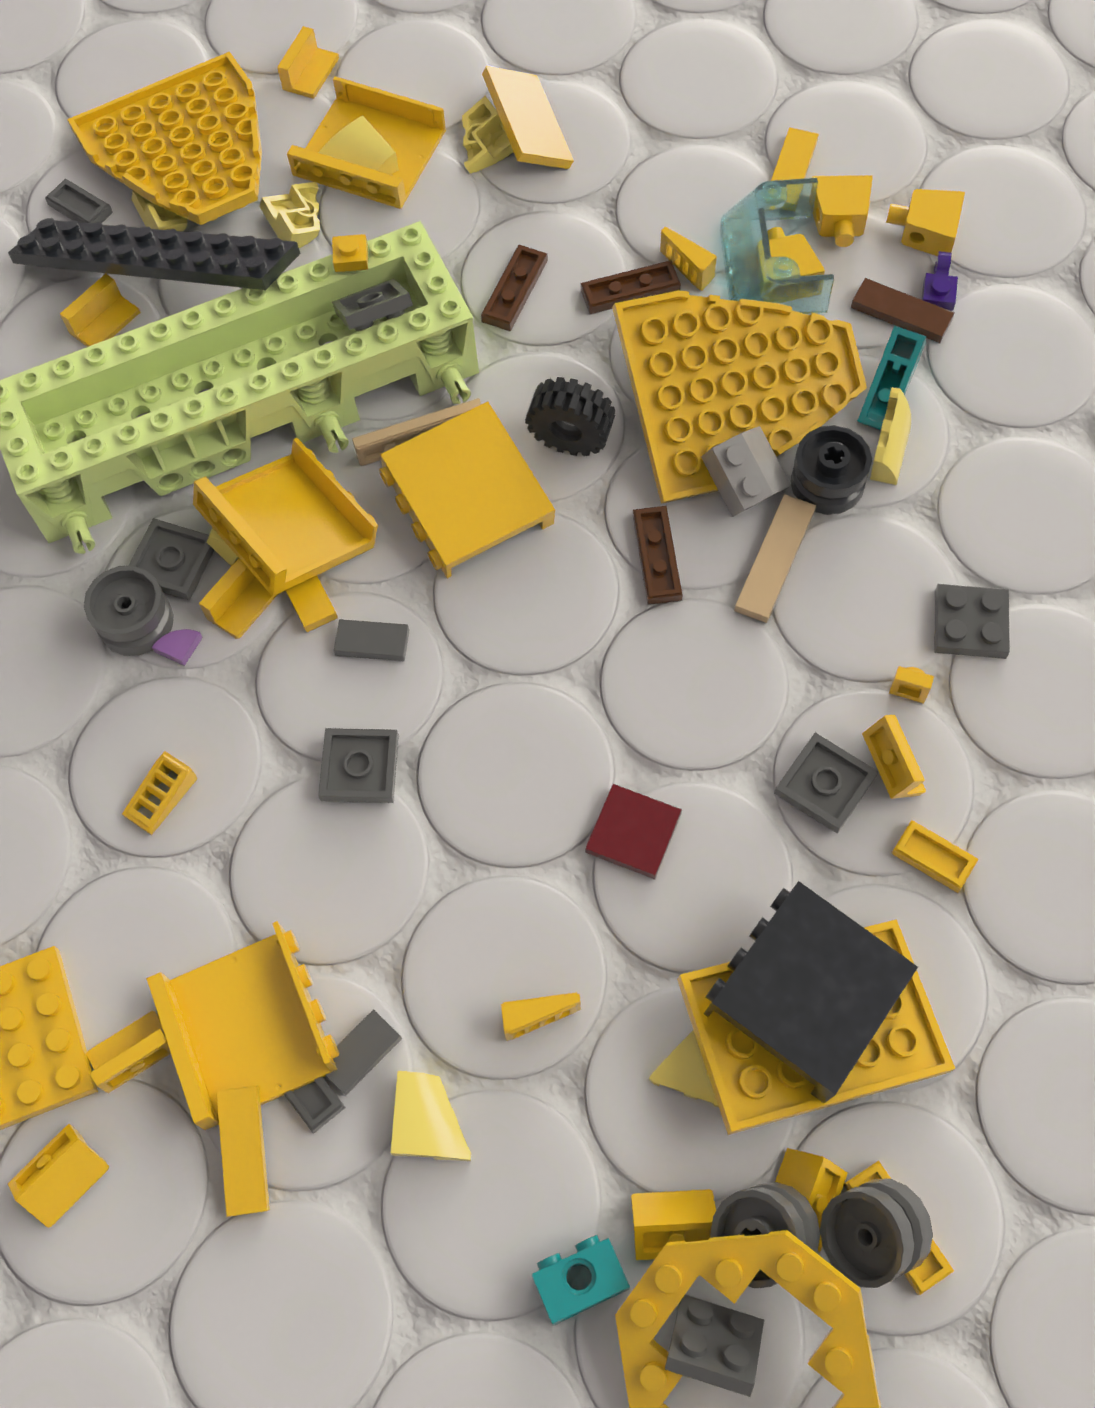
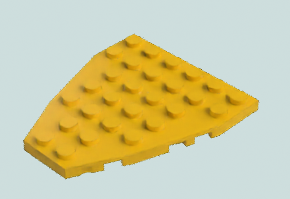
(182, 140)
(727, 367)

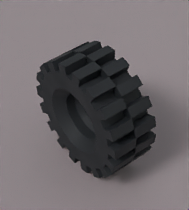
(570, 416)

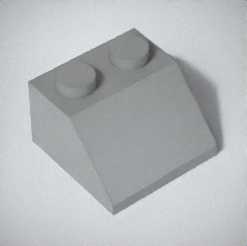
(745, 470)

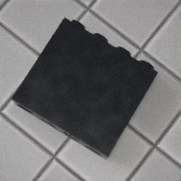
(811, 988)

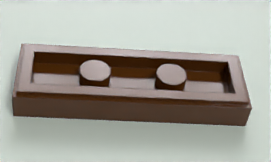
(629, 285)
(514, 287)
(902, 310)
(657, 555)

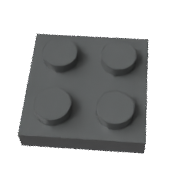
(373, 303)
(173, 557)
(972, 621)
(358, 765)
(826, 782)
(715, 1345)

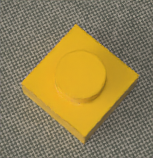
(350, 253)
(911, 684)

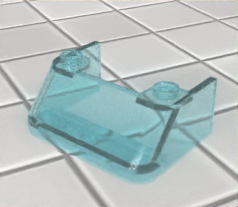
(747, 255)

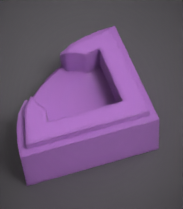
(178, 645)

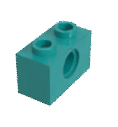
(606, 1282)

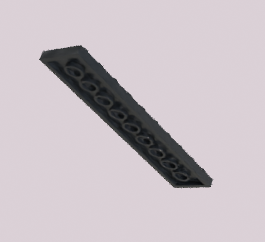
(156, 253)

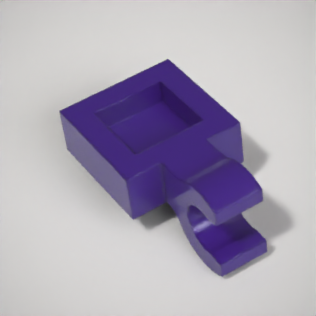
(939, 287)

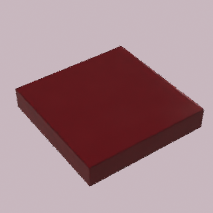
(633, 831)

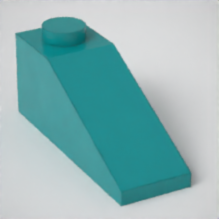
(895, 371)

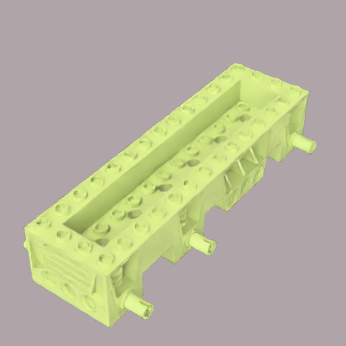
(223, 350)

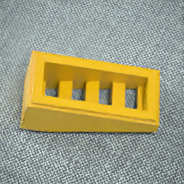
(689, 258)
(156, 775)
(530, 1014)

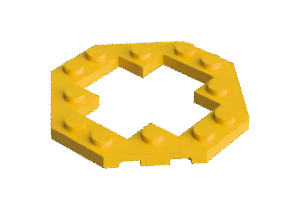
(730, 1266)

